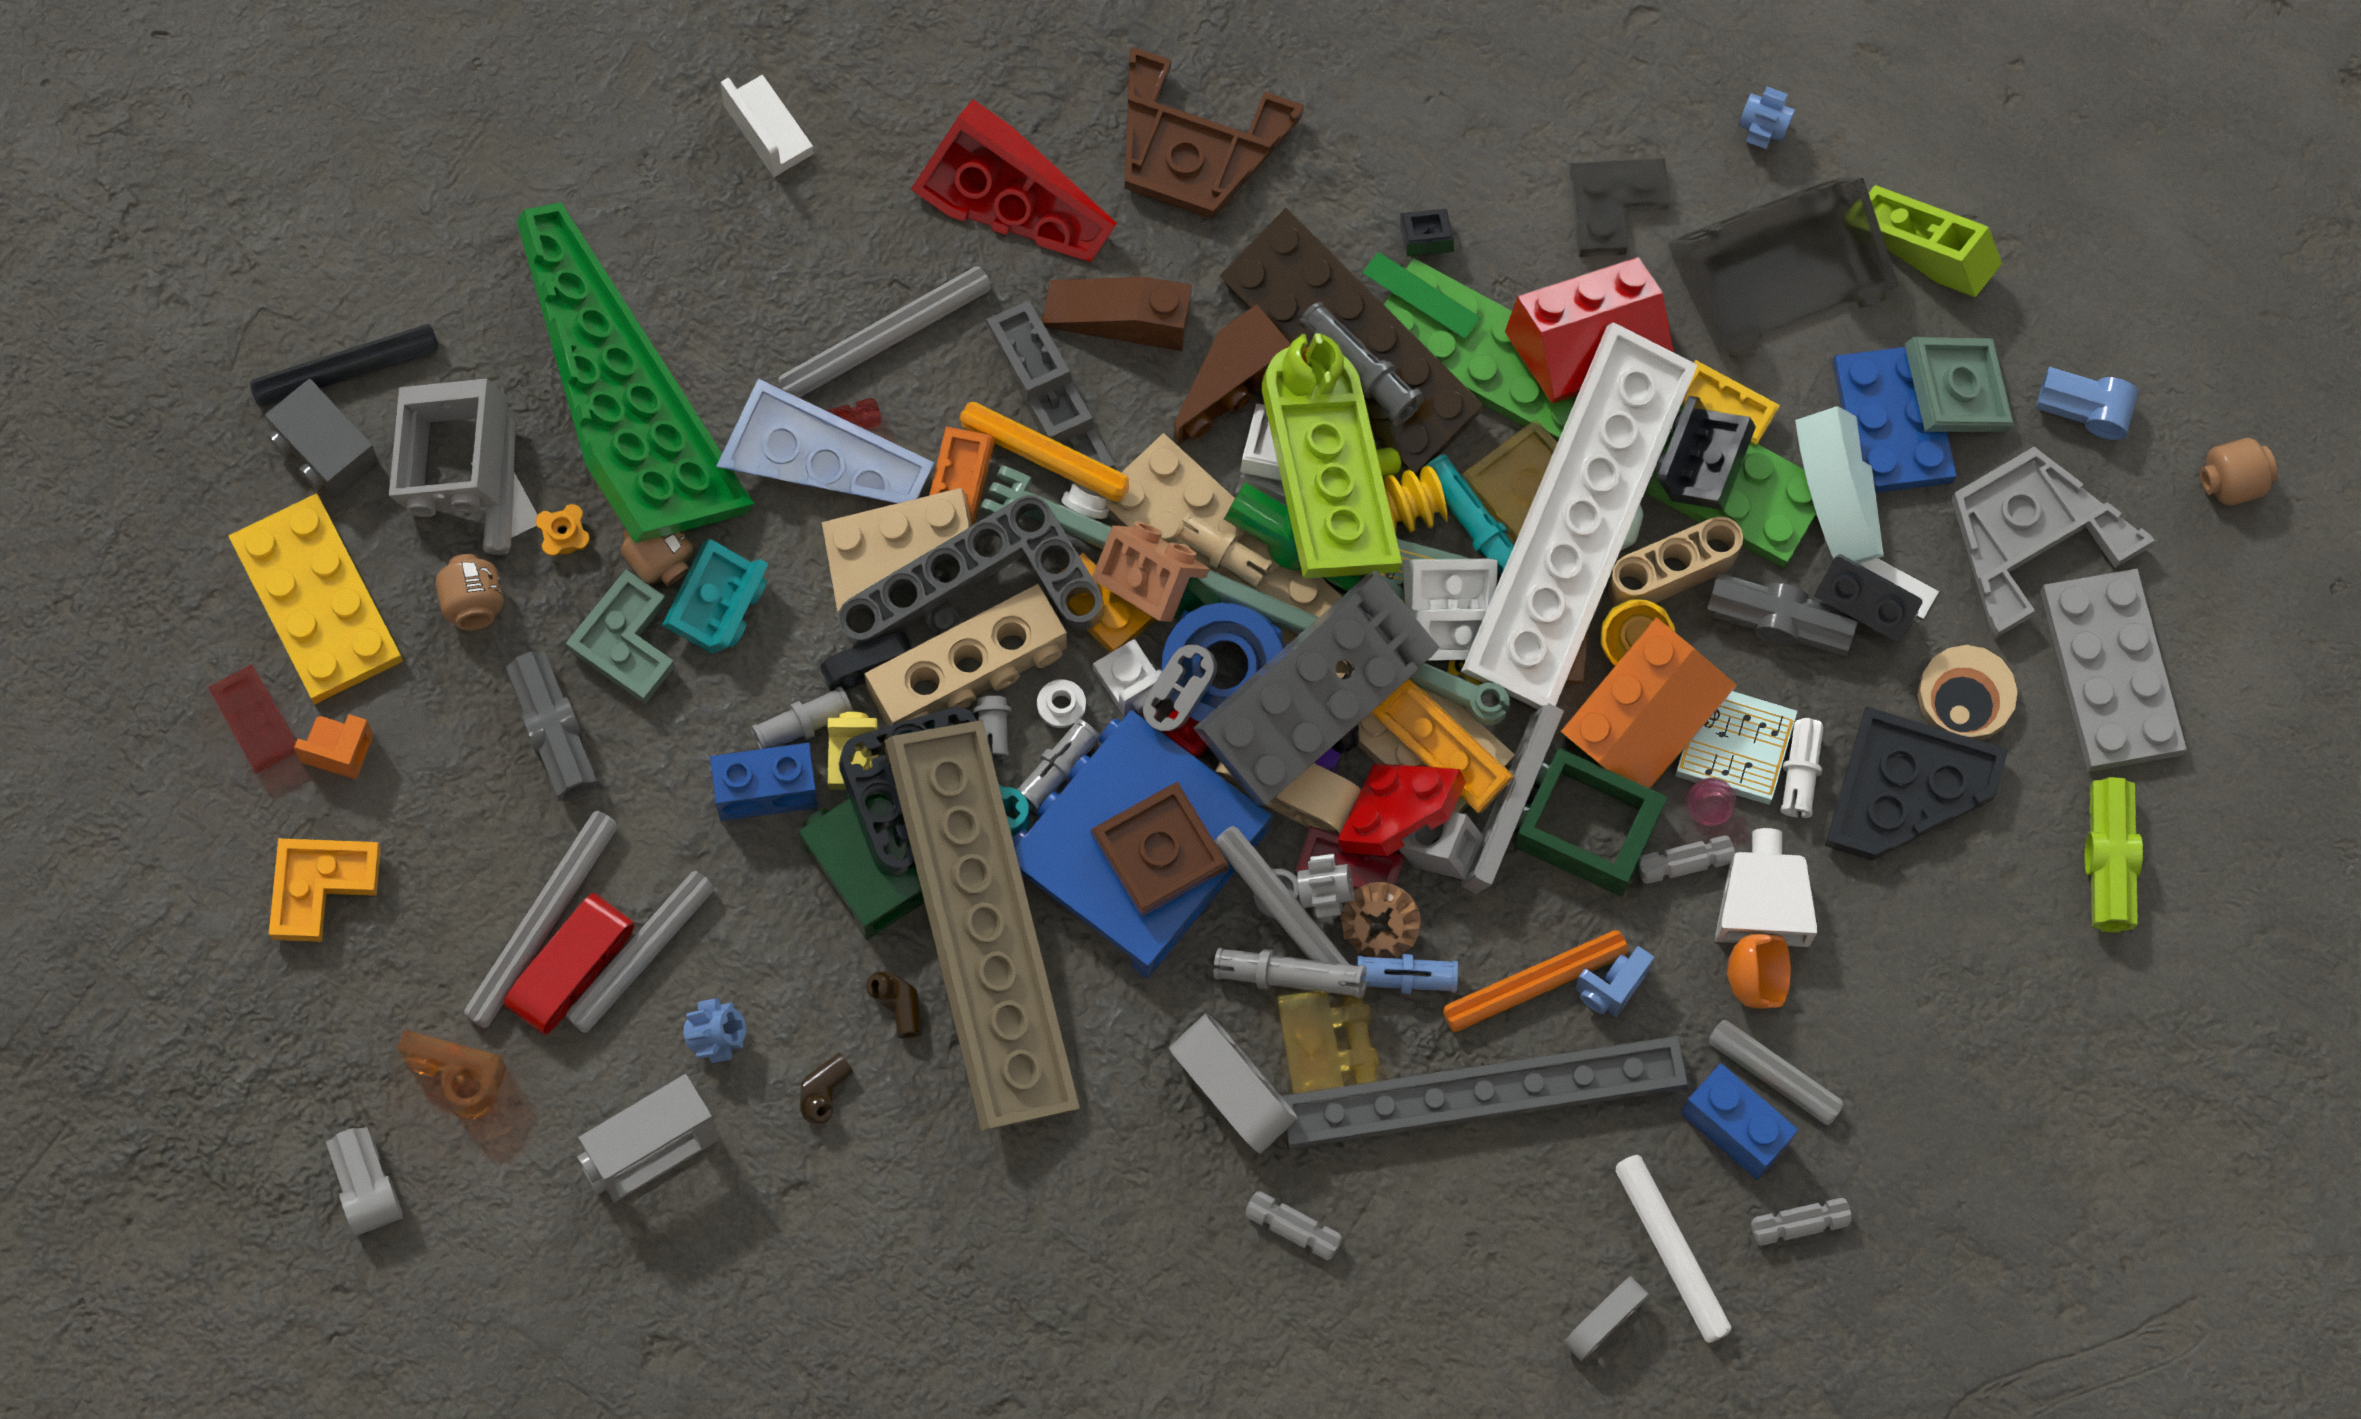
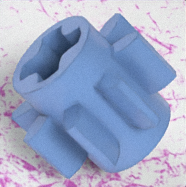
(1766, 117)
(714, 1030)

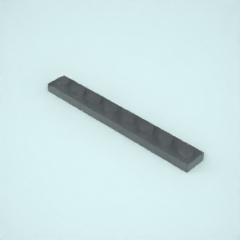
(1486, 1092)

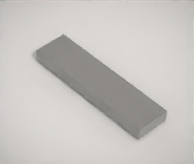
(1513, 797)

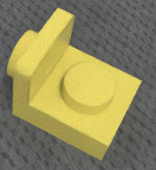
(840, 731)

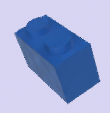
(1739, 1121)

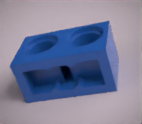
(764, 781)

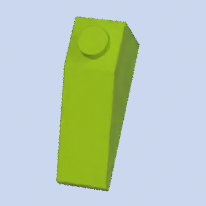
(1936, 241)

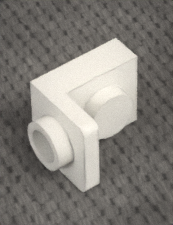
(1127, 677)

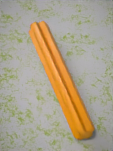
(1046, 452)

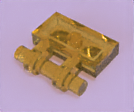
(1311, 1041)

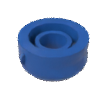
(1218, 624)

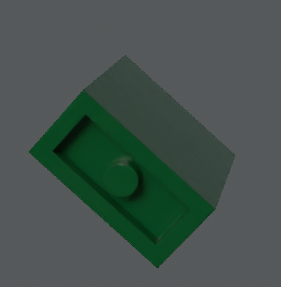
(845, 858)

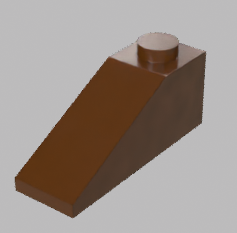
(1121, 309)

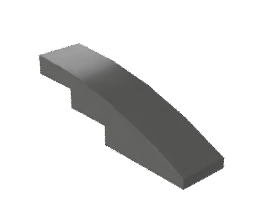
(1045, 382)

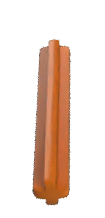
(1534, 981)

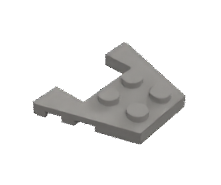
(2022, 514)

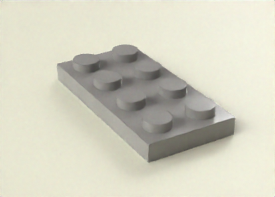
(2112, 670)

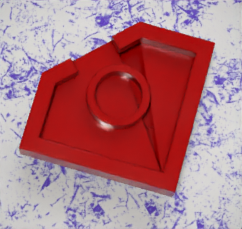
(1397, 803)

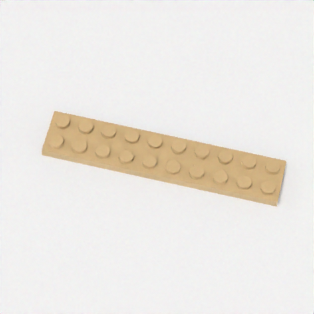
(1169, 485)

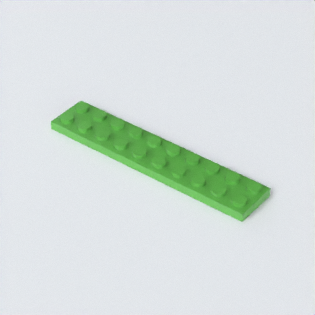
(1768, 496)

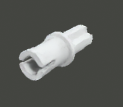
(1802, 768)

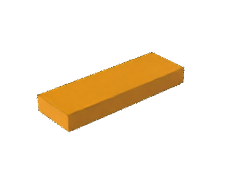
(1443, 743)

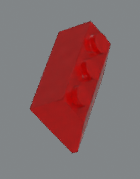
(1564, 322)

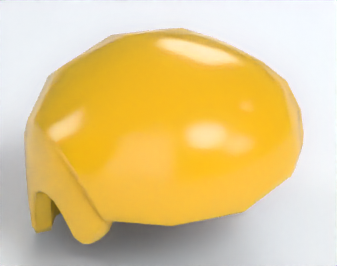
(1626, 624)

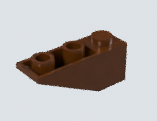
(1229, 373)

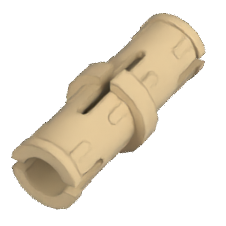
(1222, 549)

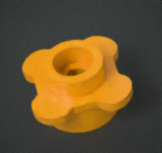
(566, 543)

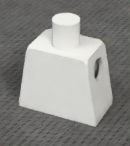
(1767, 894)

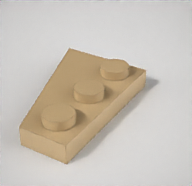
(884, 539)

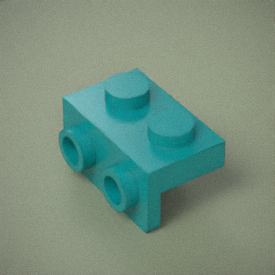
(716, 597)

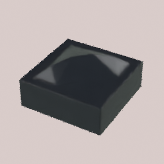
(1426, 232)

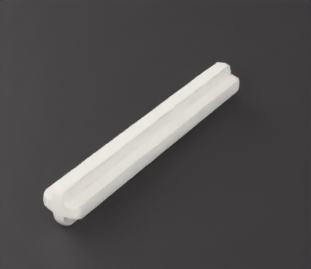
(1673, 1248)

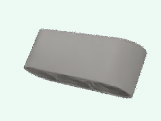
(1233, 1083)

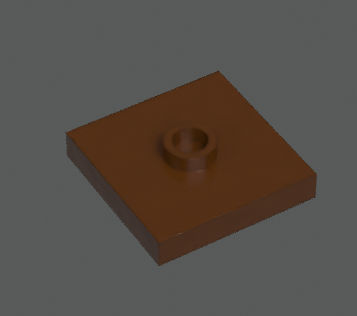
(1159, 849)

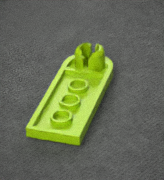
(1328, 462)

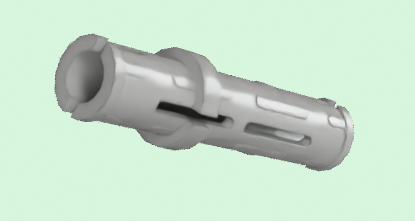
(1269, 970)

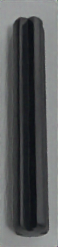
(345, 364)

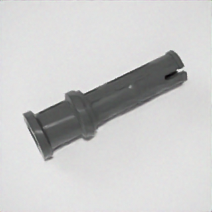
(1376, 376)

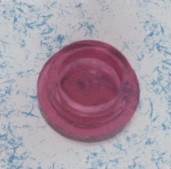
(1711, 801)

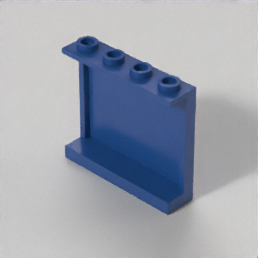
(1122, 772)

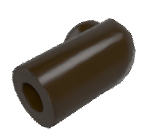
(898, 997)
(818, 1086)

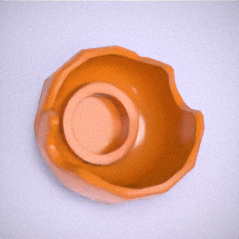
(1760, 971)

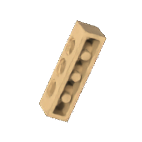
(935, 660)

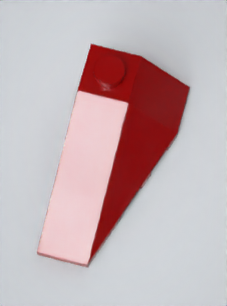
(1003, 181)

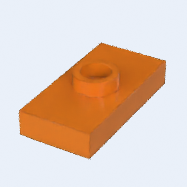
(963, 465)

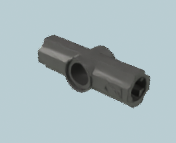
(1781, 614)
(551, 726)

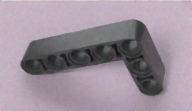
(974, 569)

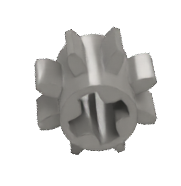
(1325, 885)

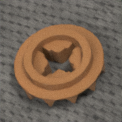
(1374, 900)

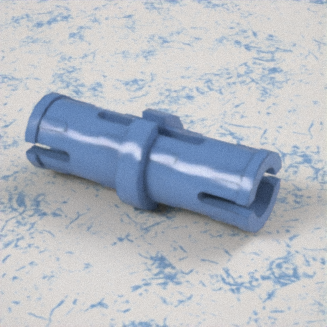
(1442, 974)

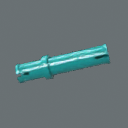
(1487, 535)

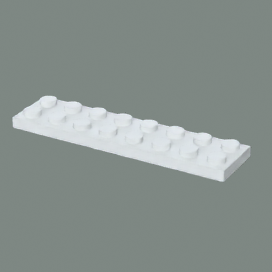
(1579, 517)

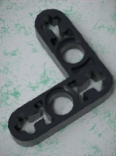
(880, 780)

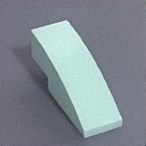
(1840, 484)

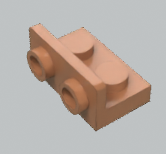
(1147, 569)

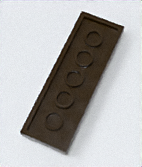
(1293, 270)

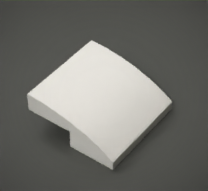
(1450, 600)

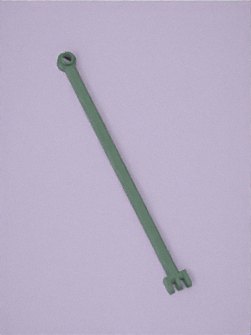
(1234, 592)

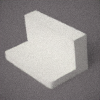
(766, 124)

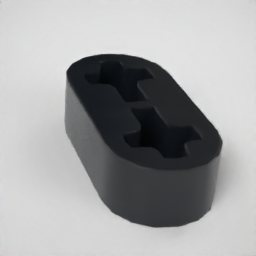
(849, 666)

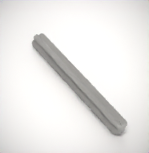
(885, 332)
(540, 919)

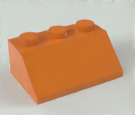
(1649, 706)

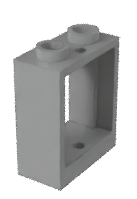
(448, 402)
(647, 1139)

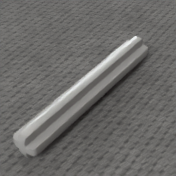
(1276, 897)
(639, 951)

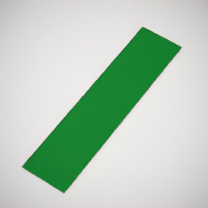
(1421, 295)

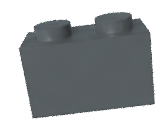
(321, 439)

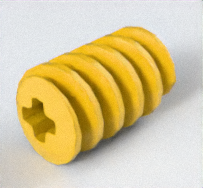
(1415, 498)

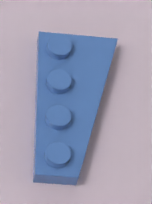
(814, 448)

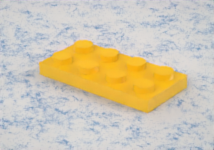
(315, 598)

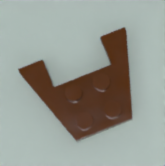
(1190, 157)

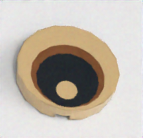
(1967, 692)

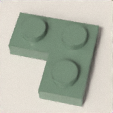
(611, 638)

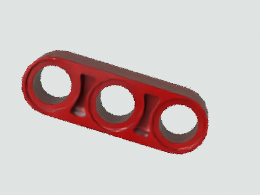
(569, 963)

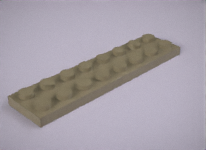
(982, 925)

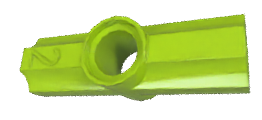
(2113, 855)

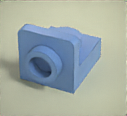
(1624, 978)

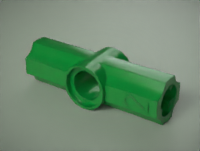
(1271, 524)

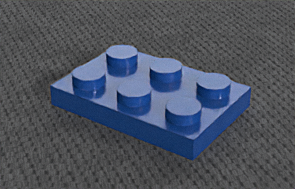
(1889, 422)

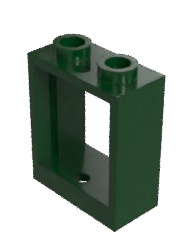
(1572, 858)

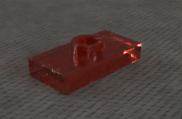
(253, 718)

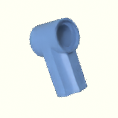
(2102, 405)

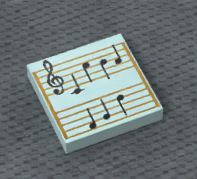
(1741, 746)

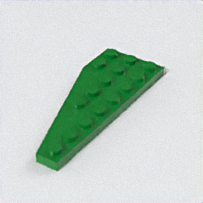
(624, 402)

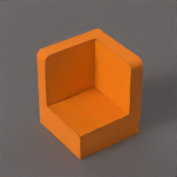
(336, 745)

